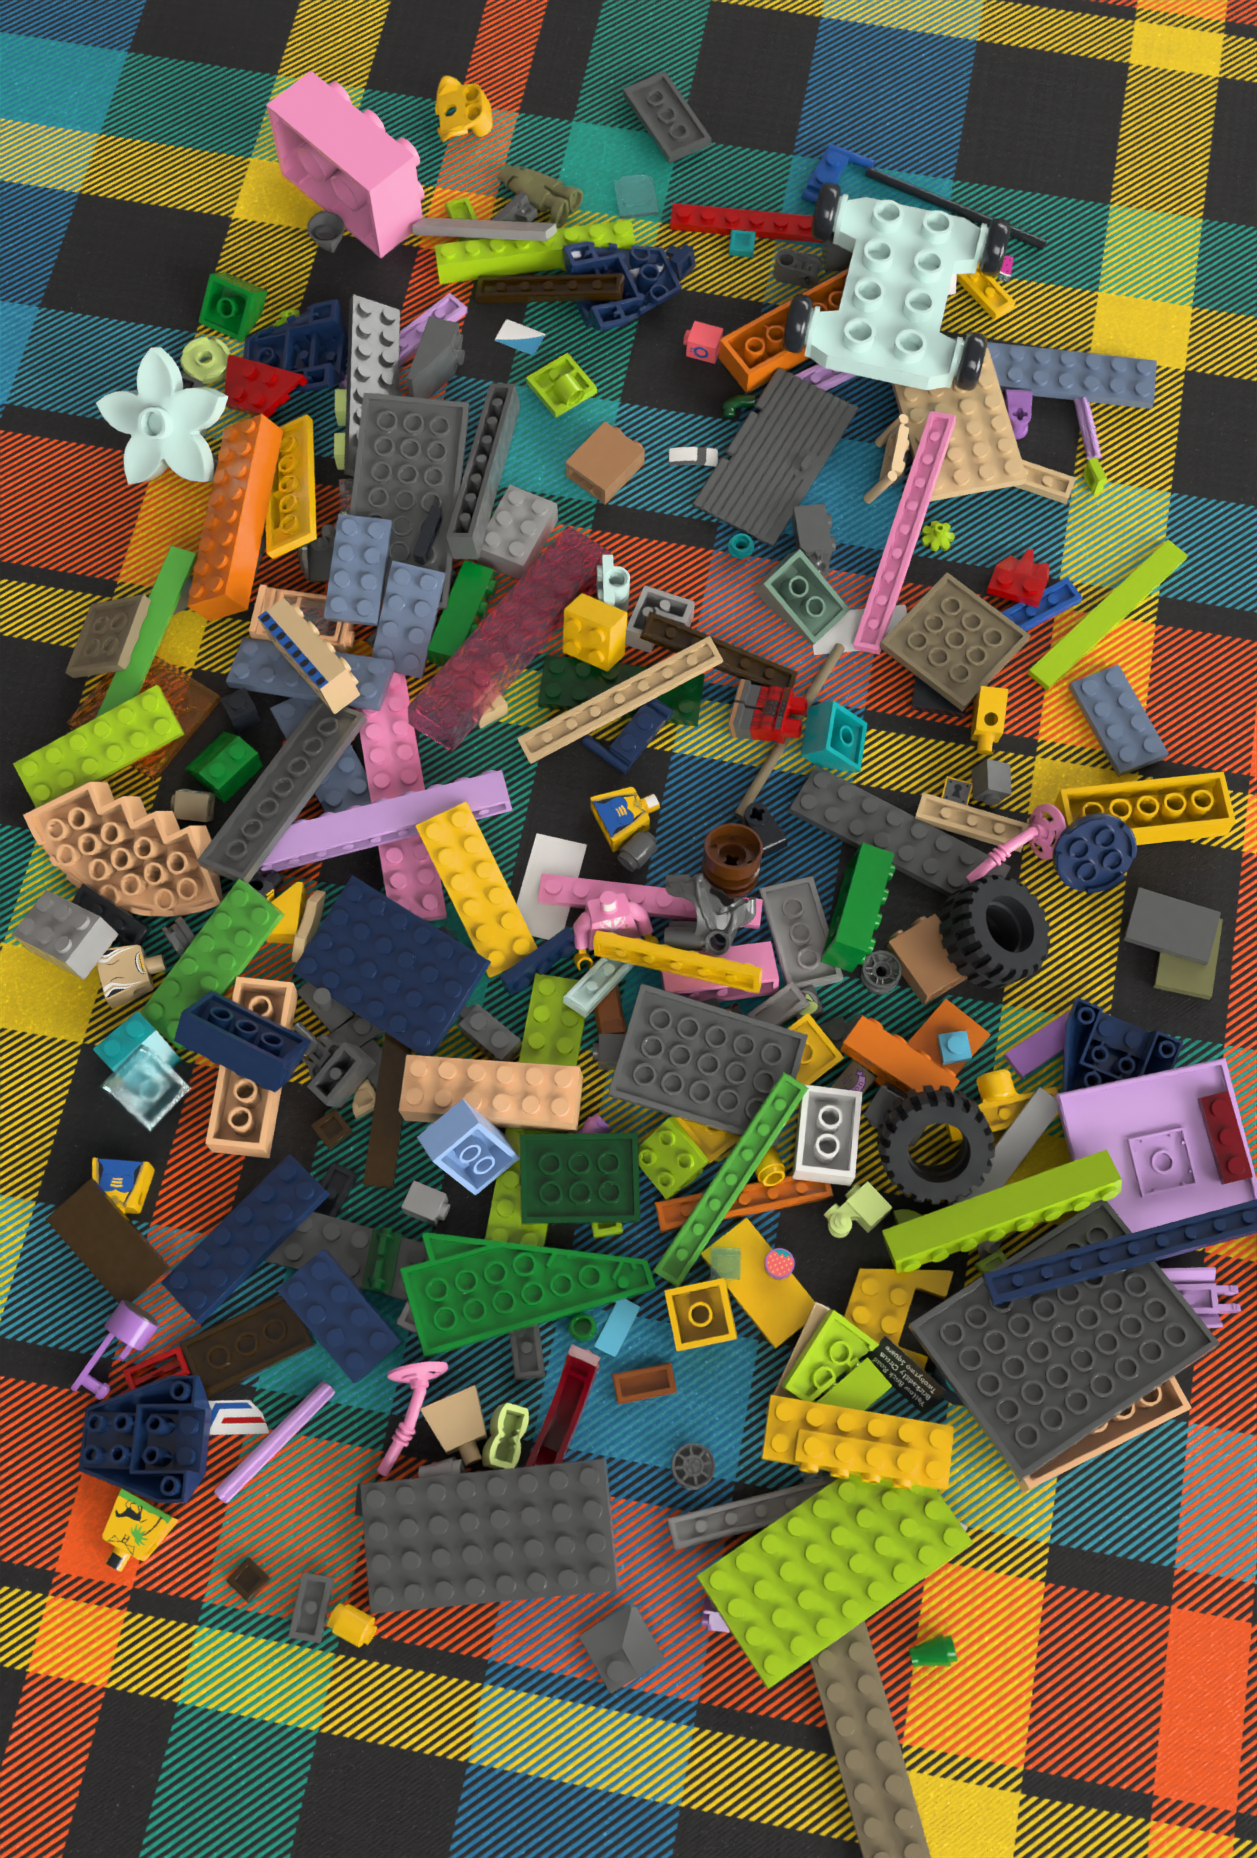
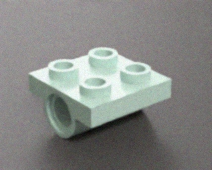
(613, 584)

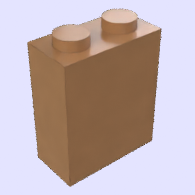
(605, 462)
(924, 959)

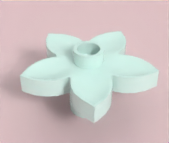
(164, 422)

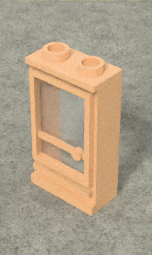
(312, 606)

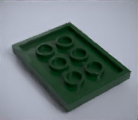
(579, 1178)

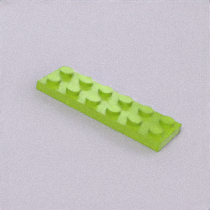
(100, 747)

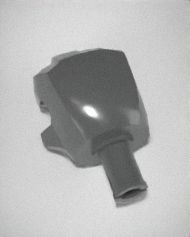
(317, 556)

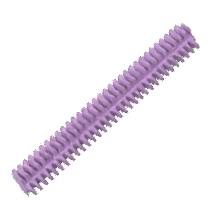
(1087, 428)

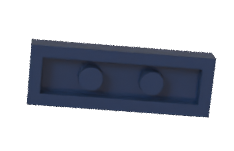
(539, 961)

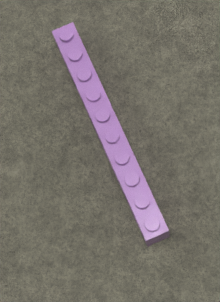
(384, 821)

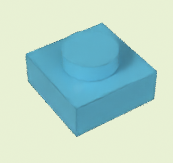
(954, 1047)

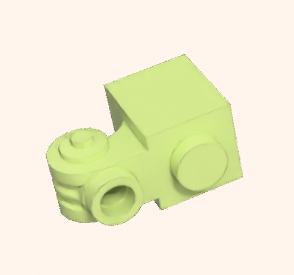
(863, 1206)

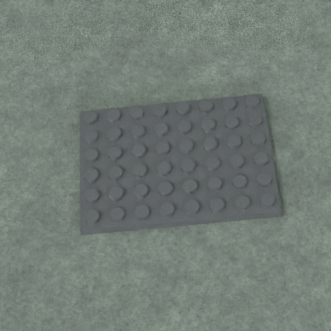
(1067, 1357)

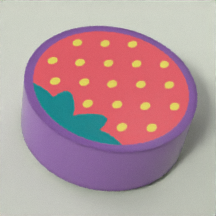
(779, 1263)

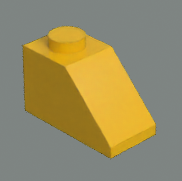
(293, 906)

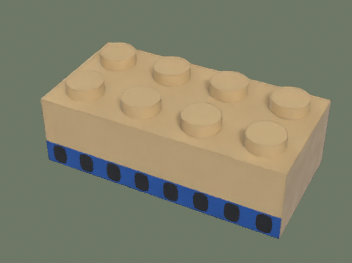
(310, 655)

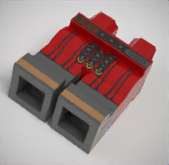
(766, 713)

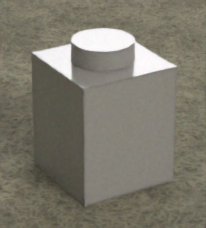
(426, 1204)

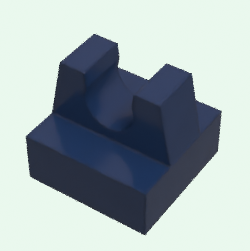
(681, 260)

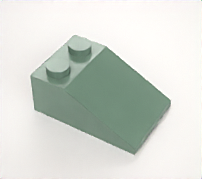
(801, 597)

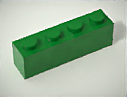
(464, 610)

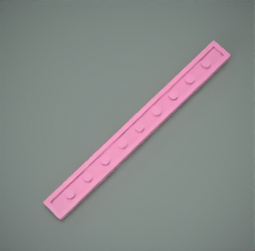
(904, 532)

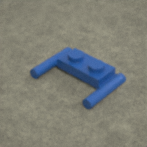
(831, 169)

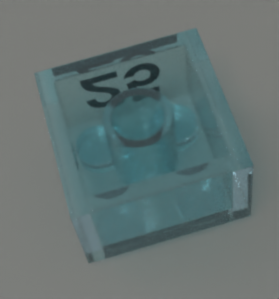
(145, 1087)

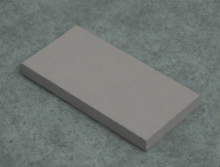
(799, 932)

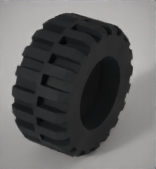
(971, 943)
(940, 1180)

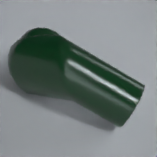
(737, 401)

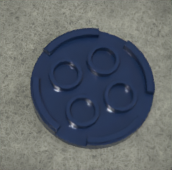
(1094, 852)

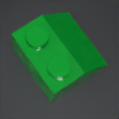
(232, 305)
(225, 765)

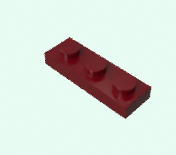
(1225, 1137)

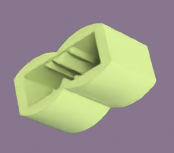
(506, 1429)

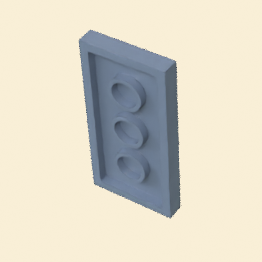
(358, 570)
(408, 617)
(1118, 720)

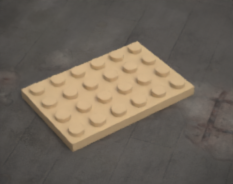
(982, 444)

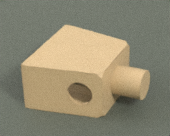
(458, 1423)

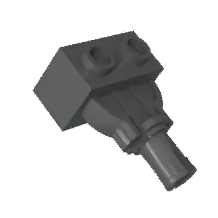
(334, 1067)

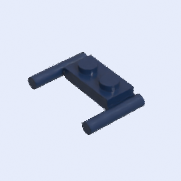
(634, 736)

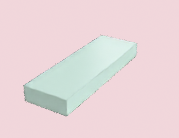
(596, 985)

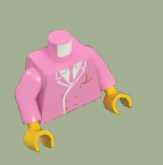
(610, 914)

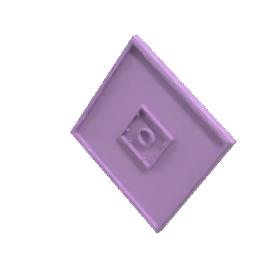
(1156, 1142)

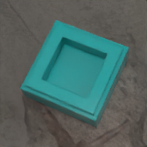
(742, 243)

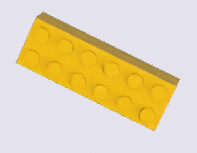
(1157, 807)

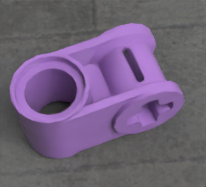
(1019, 410)

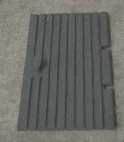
(775, 457)

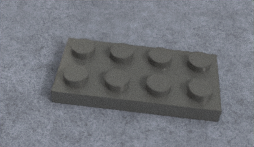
(667, 117)

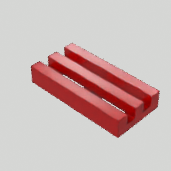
(177, 1351)

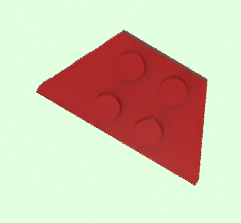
(257, 386)

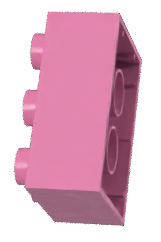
(347, 162)

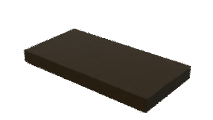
(108, 1242)
(246, 1345)

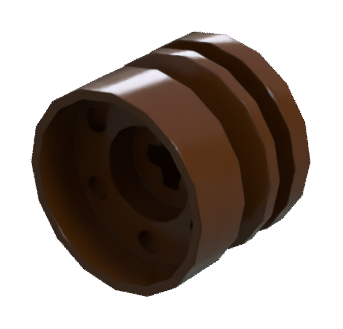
(732, 859)

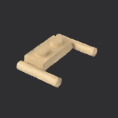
(893, 463)

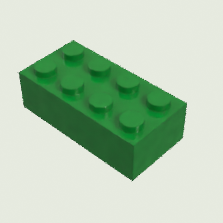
(858, 908)

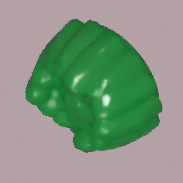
(582, 1327)

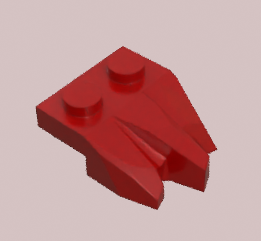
(1020, 579)

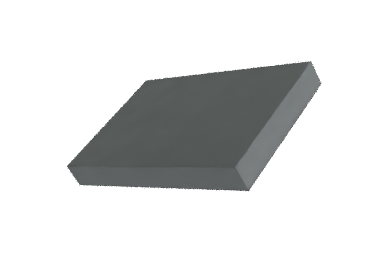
(1172, 926)

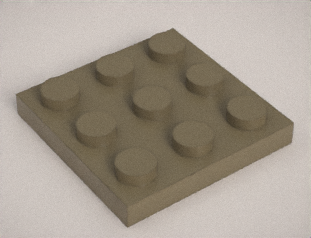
(108, 636)

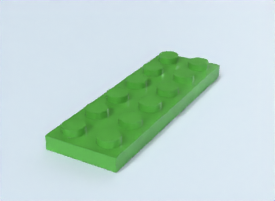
(213, 957)

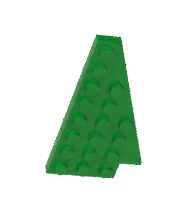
(495, 1288)

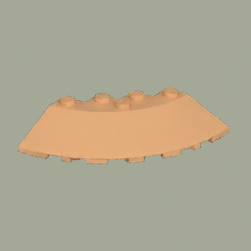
(125, 853)

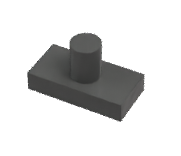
(326, 1009)

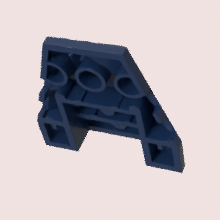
(646, 283)

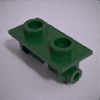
(381, 1260)

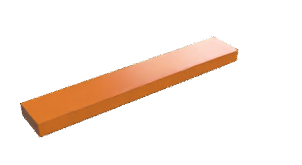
(752, 1200)

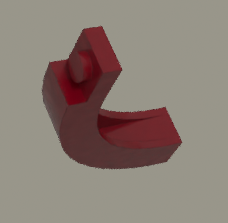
(566, 1407)

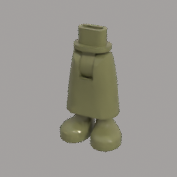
(543, 192)

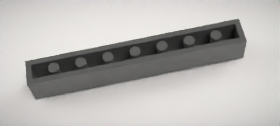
(483, 472)

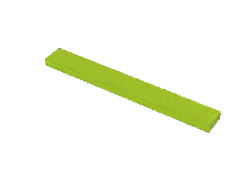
(1107, 615)

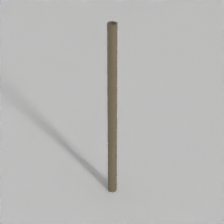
(779, 748)

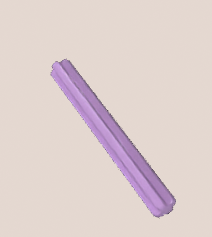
(274, 1442)

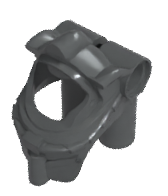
(715, 915)

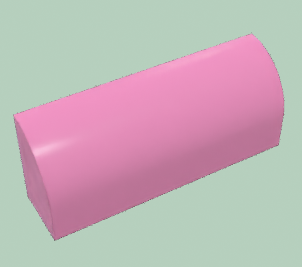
(757, 954)

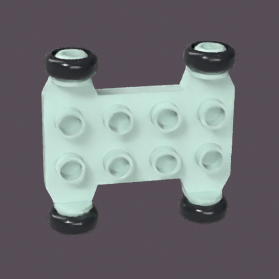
(896, 292)

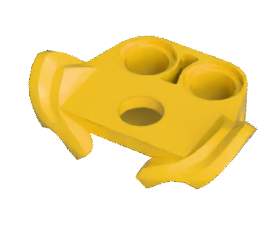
(471, 106)

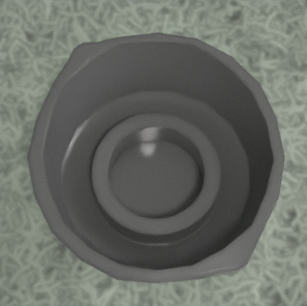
(326, 230)

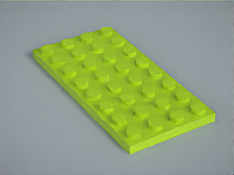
(828, 1569)

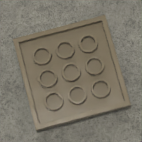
(954, 641)

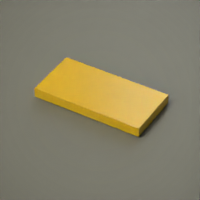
(773, 1305)

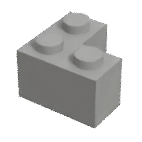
(661, 603)

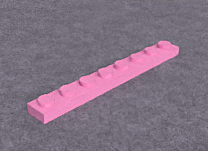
(657, 902)

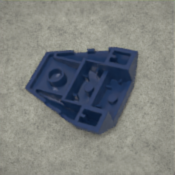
(307, 345)

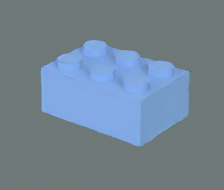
(468, 1147)

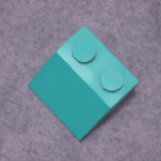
(834, 737)
(128, 1037)

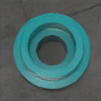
(741, 540)

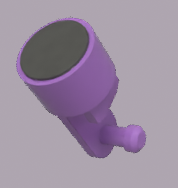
(129, 1325)

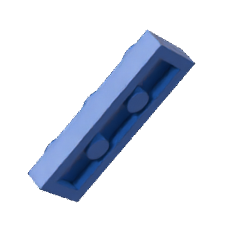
(1053, 602)

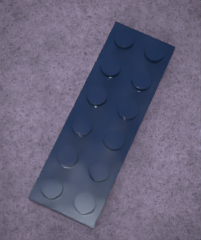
(244, 1239)

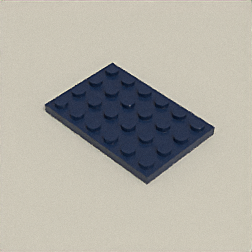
(391, 967)

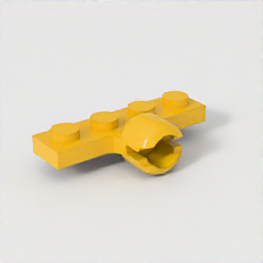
(998, 1101)

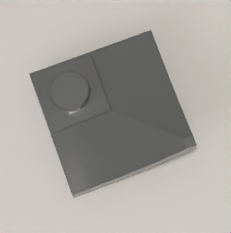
(621, 1647)

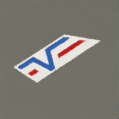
(236, 1418)

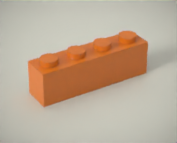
(894, 1060)

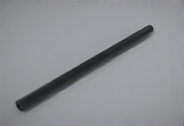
(950, 206)

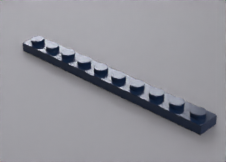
(1121, 1252)

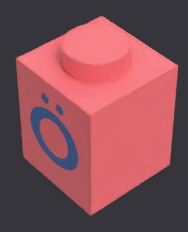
(703, 342)

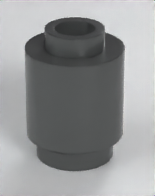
(637, 850)

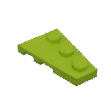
(826, 1356)

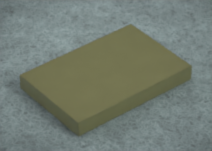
(1187, 976)

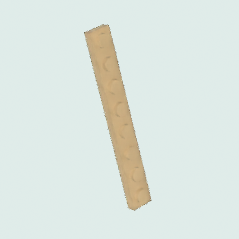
(620, 699)

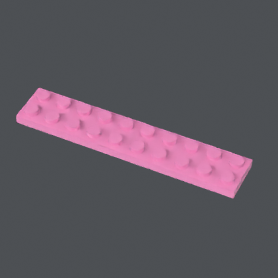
(391, 770)

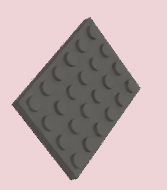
(701, 1061)

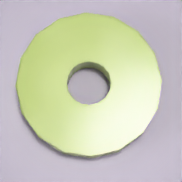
(204, 347)

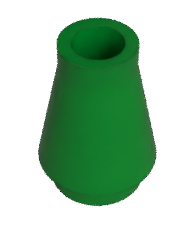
(934, 1652)

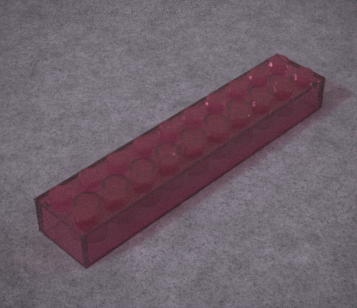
(506, 640)

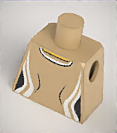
(127, 973)

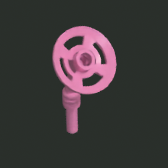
(1039, 831)
(418, 1377)

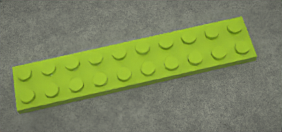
(550, 1038)

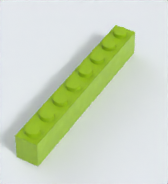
(507, 257)
(1002, 1211)

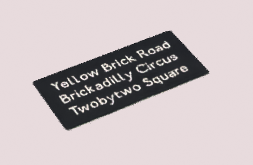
(906, 1375)

